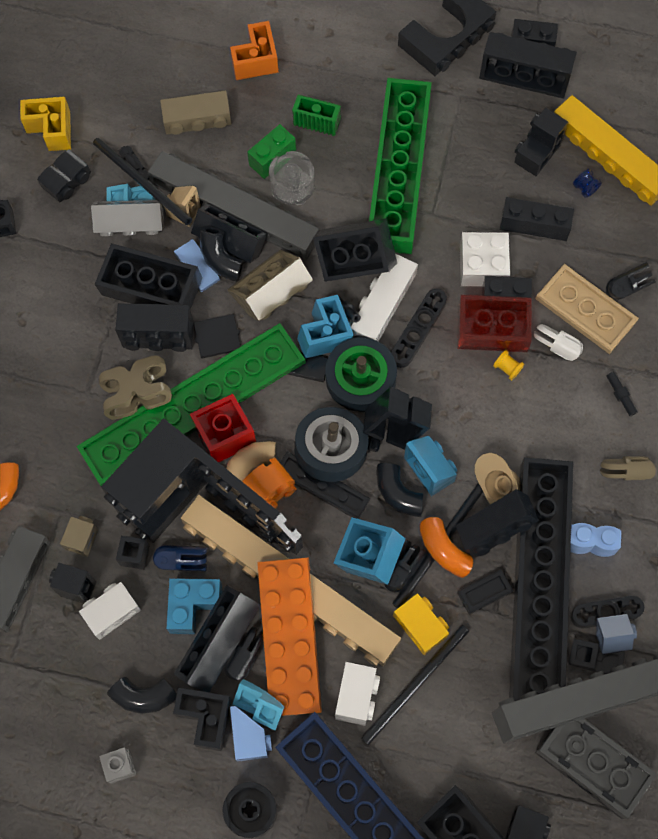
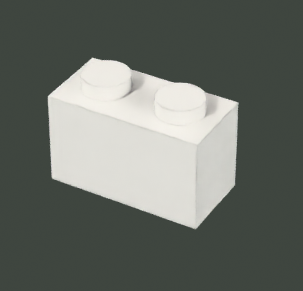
(109, 610)

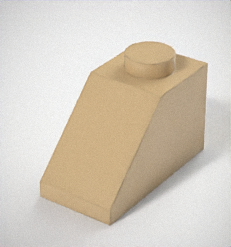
(187, 200)

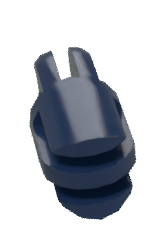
(181, 558)

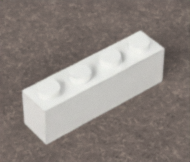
(384, 299)

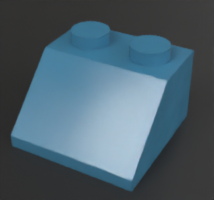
(429, 464)

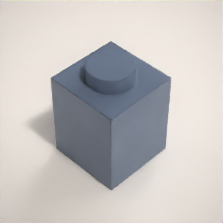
(615, 633)

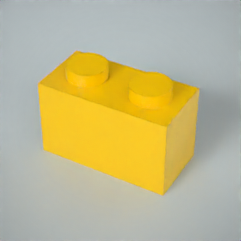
(421, 623)

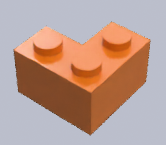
(256, 57)

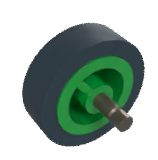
(359, 372)

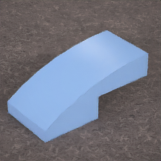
(191, 254)

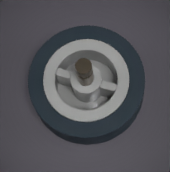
(330, 444)

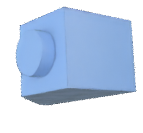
(248, 737)

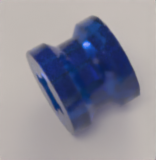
(587, 183)

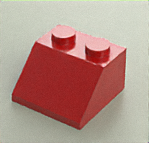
(223, 428)

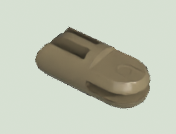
(628, 468)

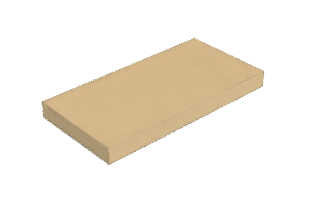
(586, 308)

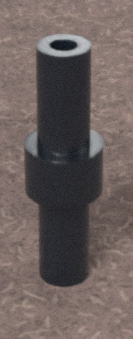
(350, 310)
(621, 394)

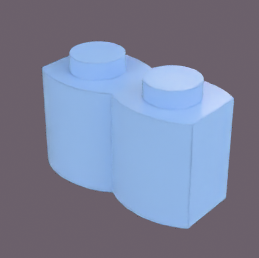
(600, 541)

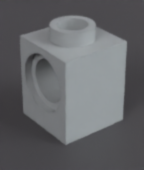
(117, 765)

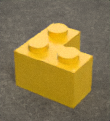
(49, 117)

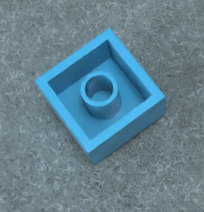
(369, 550)

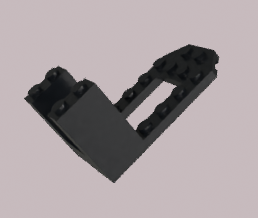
(169, 473)

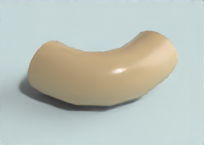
(251, 457)

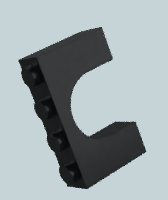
(436, 52)

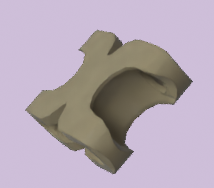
(134, 387)

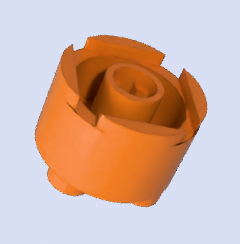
(271, 482)

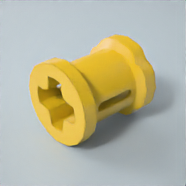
(508, 365)

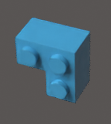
(327, 331)
(187, 597)

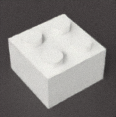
(483, 256)
(355, 694)

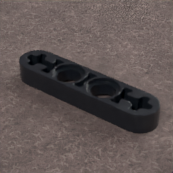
(418, 327)

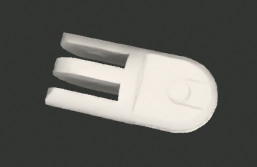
(563, 345)

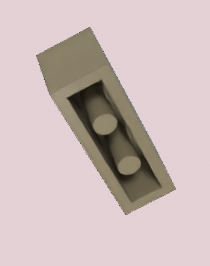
(195, 112)

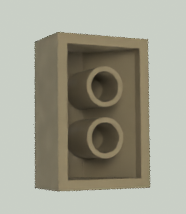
(271, 285)

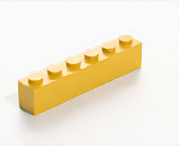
(610, 149)

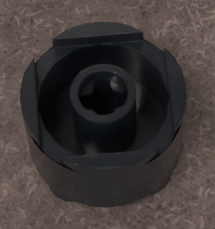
(238, 800)

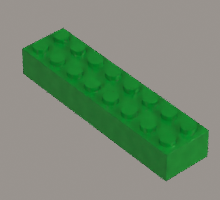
(401, 159)

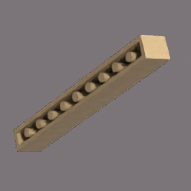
(329, 607)

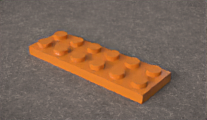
(289, 635)

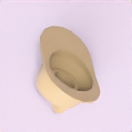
(495, 477)

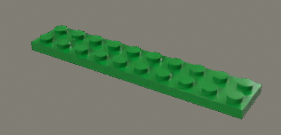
(238, 373)

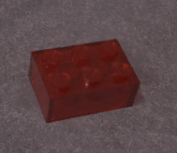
(494, 323)

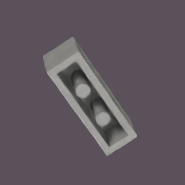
(127, 217)

